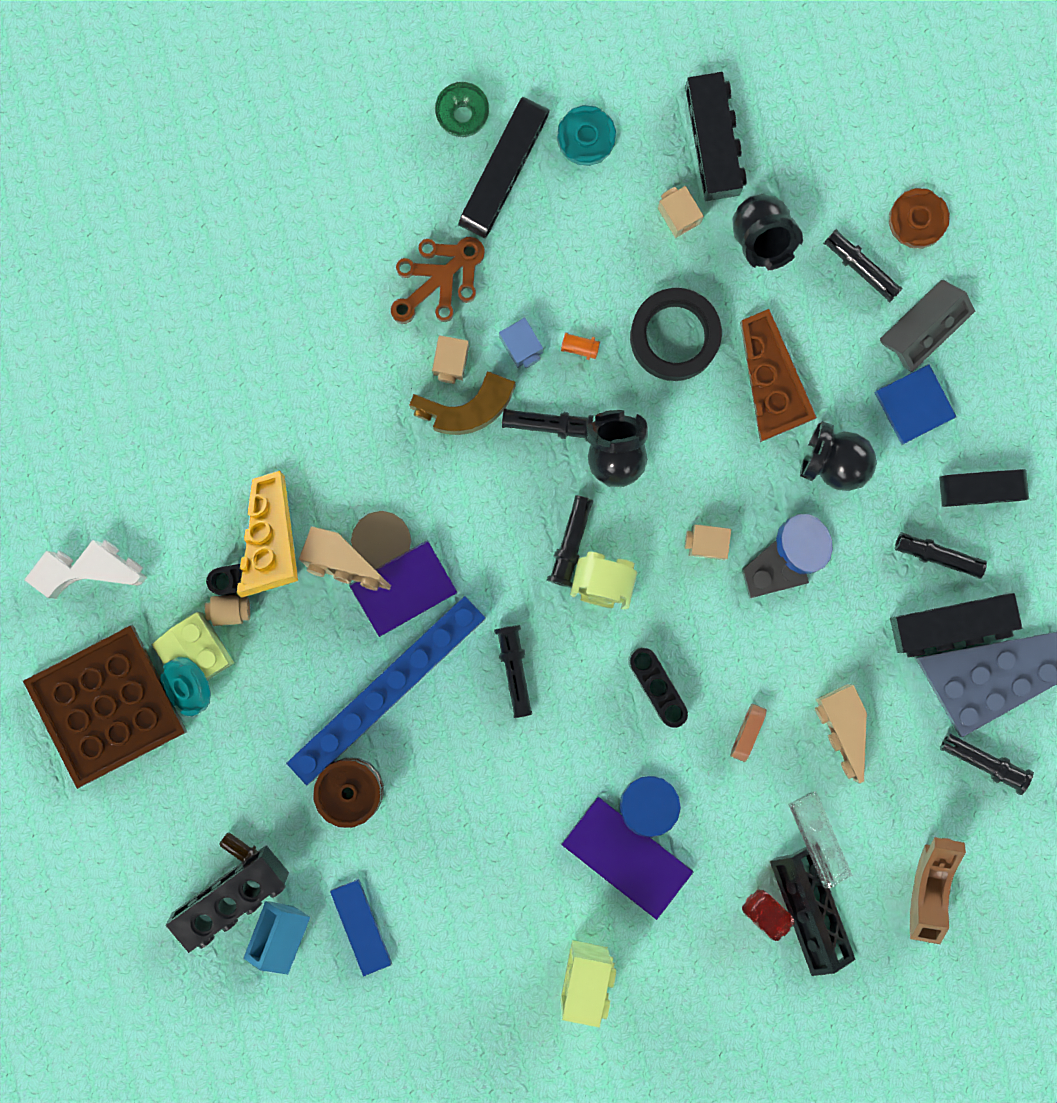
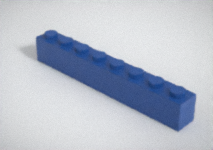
(386, 690)

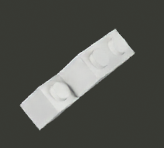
(97, 562)

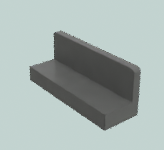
(928, 324)

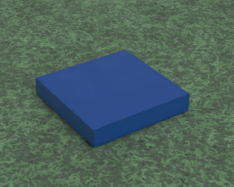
(915, 404)

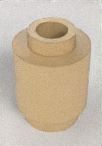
(227, 610)

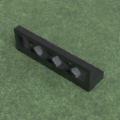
(809, 914)

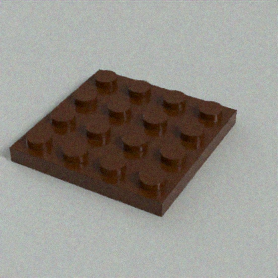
(104, 706)

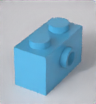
(276, 937)

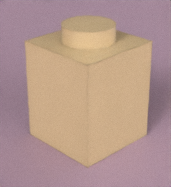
(679, 210)
(450, 359)
(708, 542)

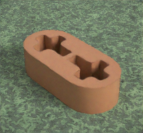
(748, 732)

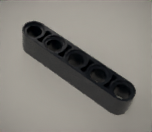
(503, 167)

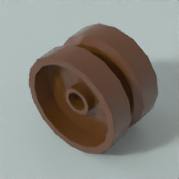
(332, 801)

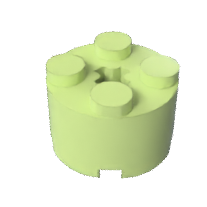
(604, 581)

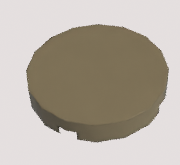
(381, 538)

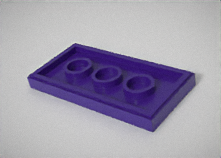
(627, 860)

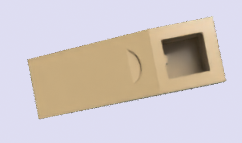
(331, 554)
(847, 722)

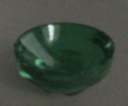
(462, 95)

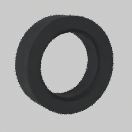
(675, 298)

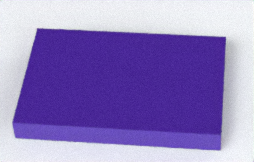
(416, 586)

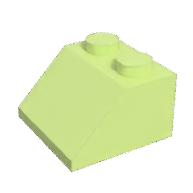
(197, 641)

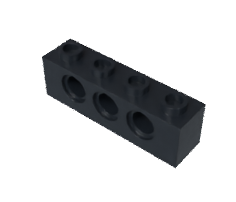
(260, 867)

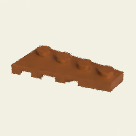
(774, 382)

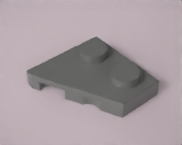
(770, 574)

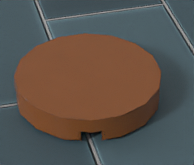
(919, 218)

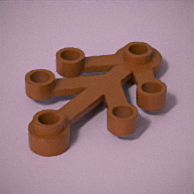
(440, 276)

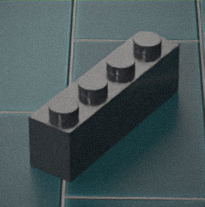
(714, 136)
(956, 623)

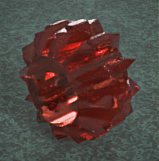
(768, 915)

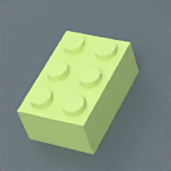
(585, 984)

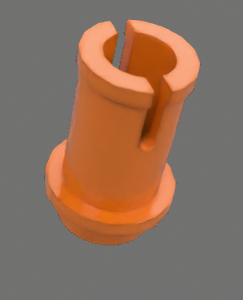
(580, 346)

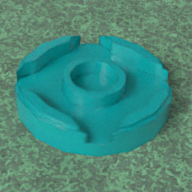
(586, 135)
(186, 686)

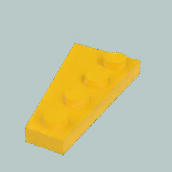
(269, 539)

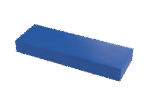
(361, 927)

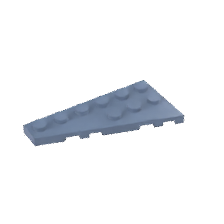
(991, 678)

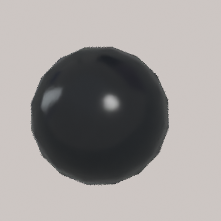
(766, 231)
(617, 447)
(841, 459)

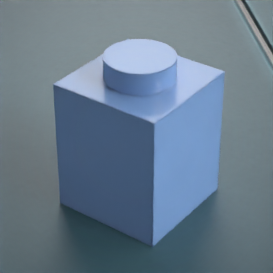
(521, 343)

